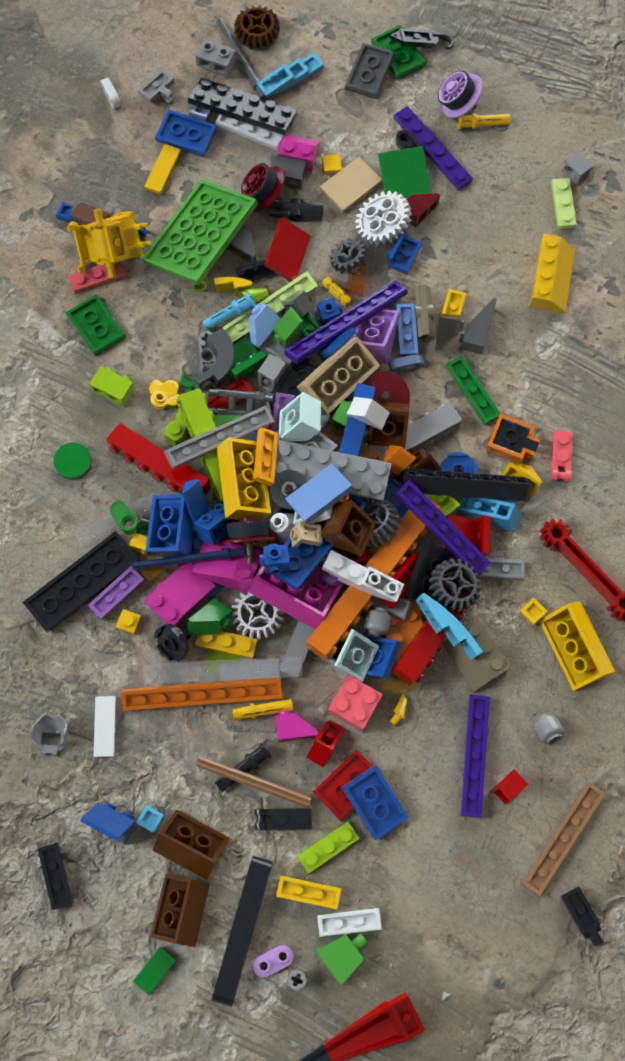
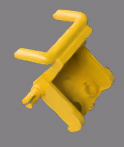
(108, 240)

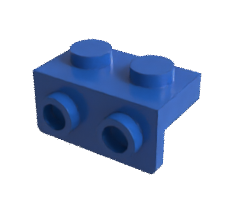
(403, 253)

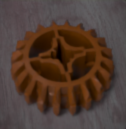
(257, 33)

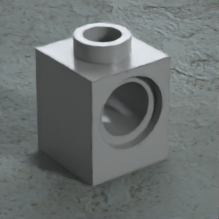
(577, 168)

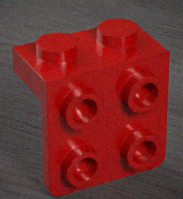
(475, 530)

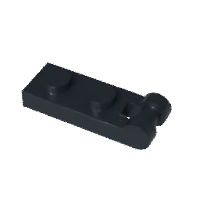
(284, 819)

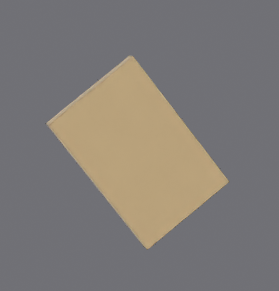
(350, 184)

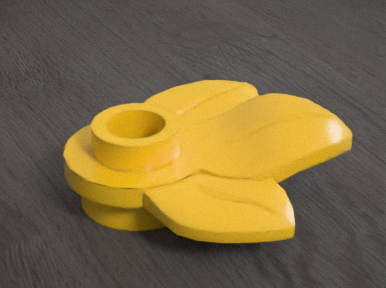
(165, 391)

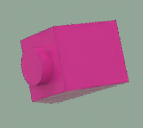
(293, 727)

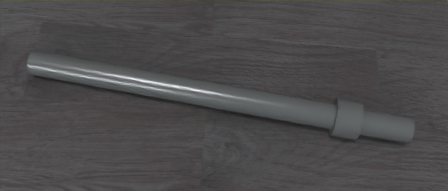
(254, 80)

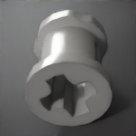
(290, 981)

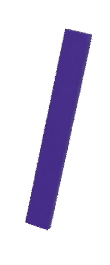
(349, 319)

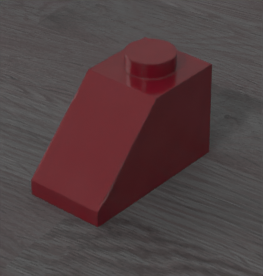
(422, 206)

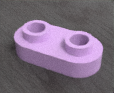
(273, 961)

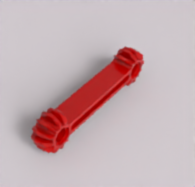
(584, 565)

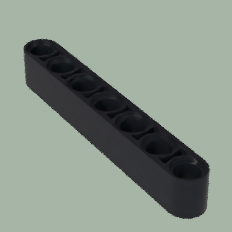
(469, 484)
(242, 931)

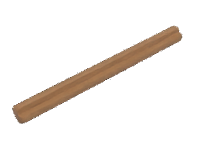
(253, 781)

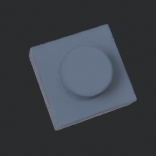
(200, 113)

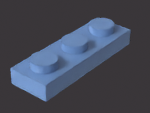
(407, 330)

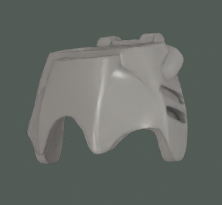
(51, 725)

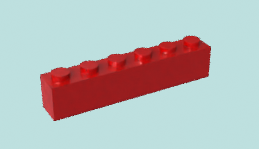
(152, 460)
(422, 649)

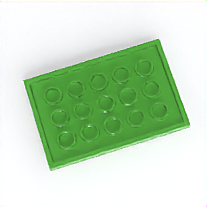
(200, 232)

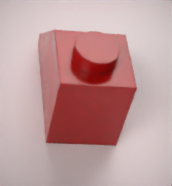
(325, 743)

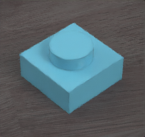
(150, 819)

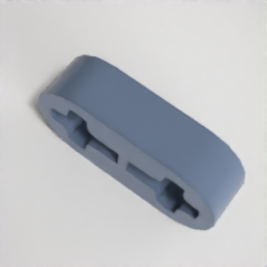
(406, 364)

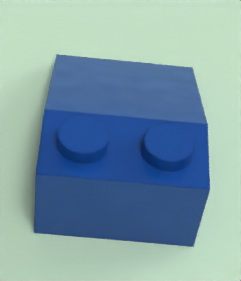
(169, 527)
(109, 822)

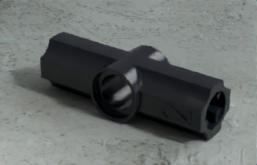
(296, 210)

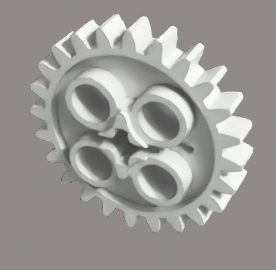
(383, 218)

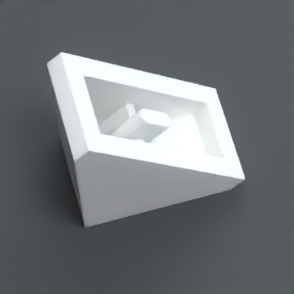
(368, 412)

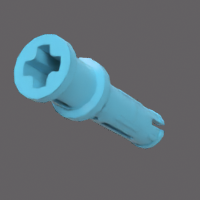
(236, 308)

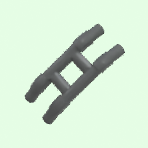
(232, 395)

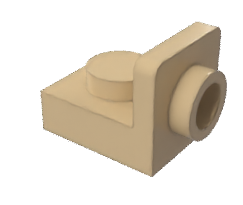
(306, 534)

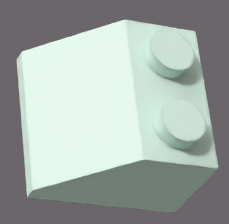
(300, 419)
(356, 656)

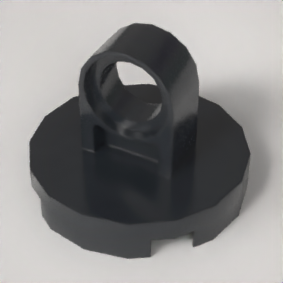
(172, 641)

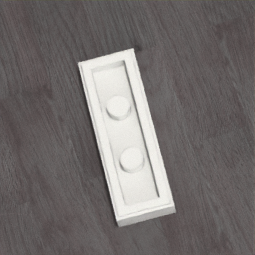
(104, 726)
(349, 922)

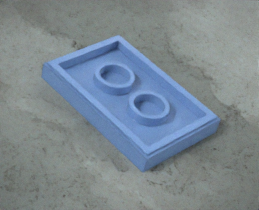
(319, 493)

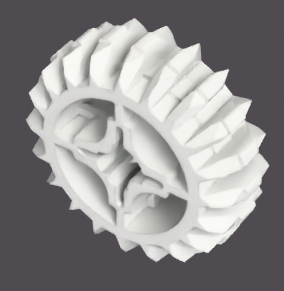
(248, 628)

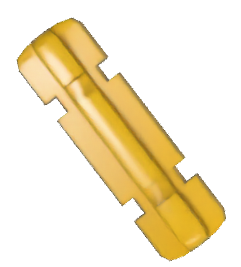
(336, 291)

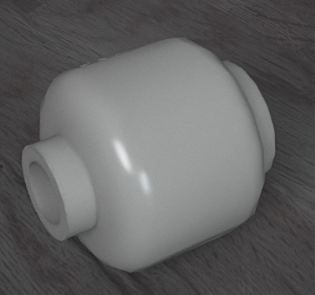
(377, 621)
(549, 729)

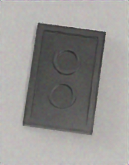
(369, 70)

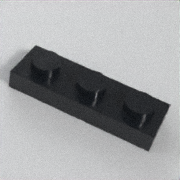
(55, 876)

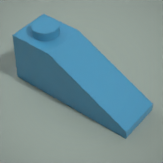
(502, 514)

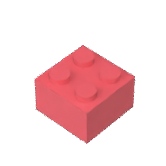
(355, 703)

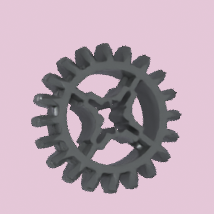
(386, 519)
(468, 585)

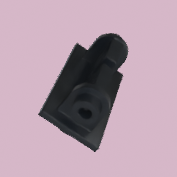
(254, 271)

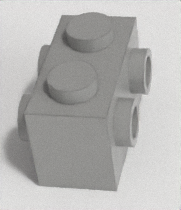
(215, 57)

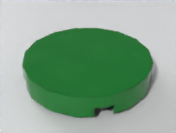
(72, 461)

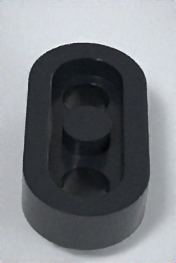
(408, 137)

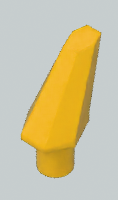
(400, 711)

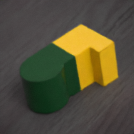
(139, 541)

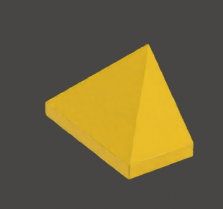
(526, 471)

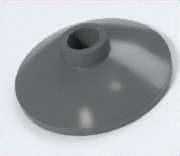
(282, 479)

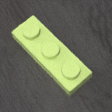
(563, 203)

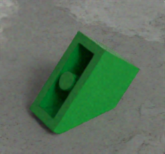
(210, 619)

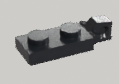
(582, 915)

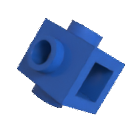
(327, 311)
(275, 558)

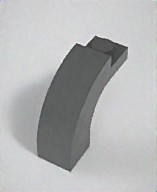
(223, 350)

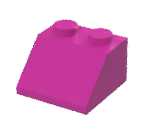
(299, 149)

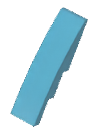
(290, 75)
(444, 621)

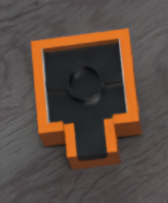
(513, 439)

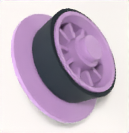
(460, 93)

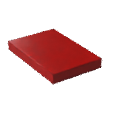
(287, 250)
(330, 789)

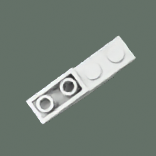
(362, 578)

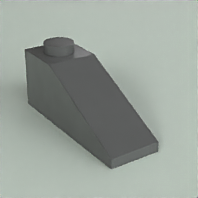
(477, 330)

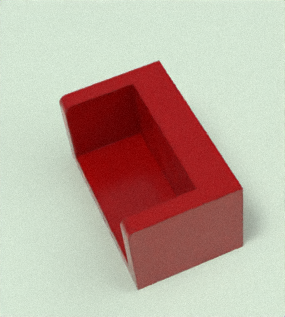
(509, 786)

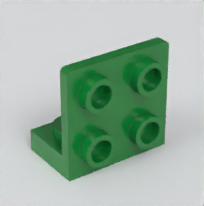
(246, 359)

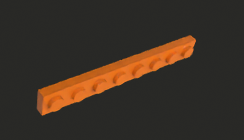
(201, 693)

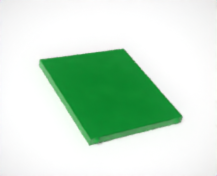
(404, 171)

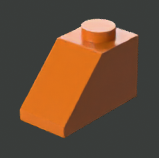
(398, 457)

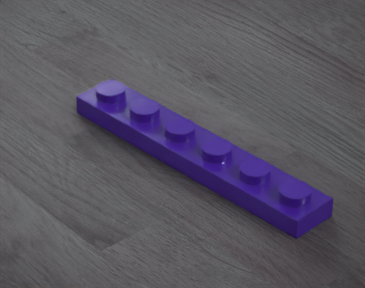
(434, 148)
(441, 527)
(475, 756)

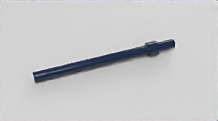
(225, 553)

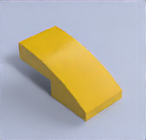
(232, 283)

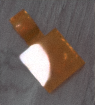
(357, 282)

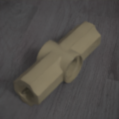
(424, 313)

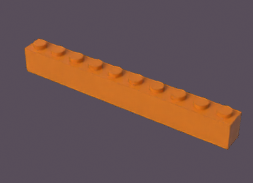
(354, 601)

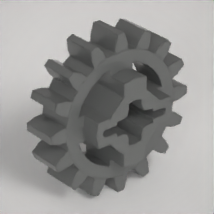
(348, 255)

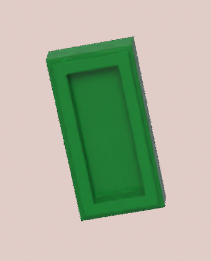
(154, 970)

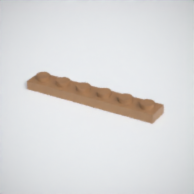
(563, 839)

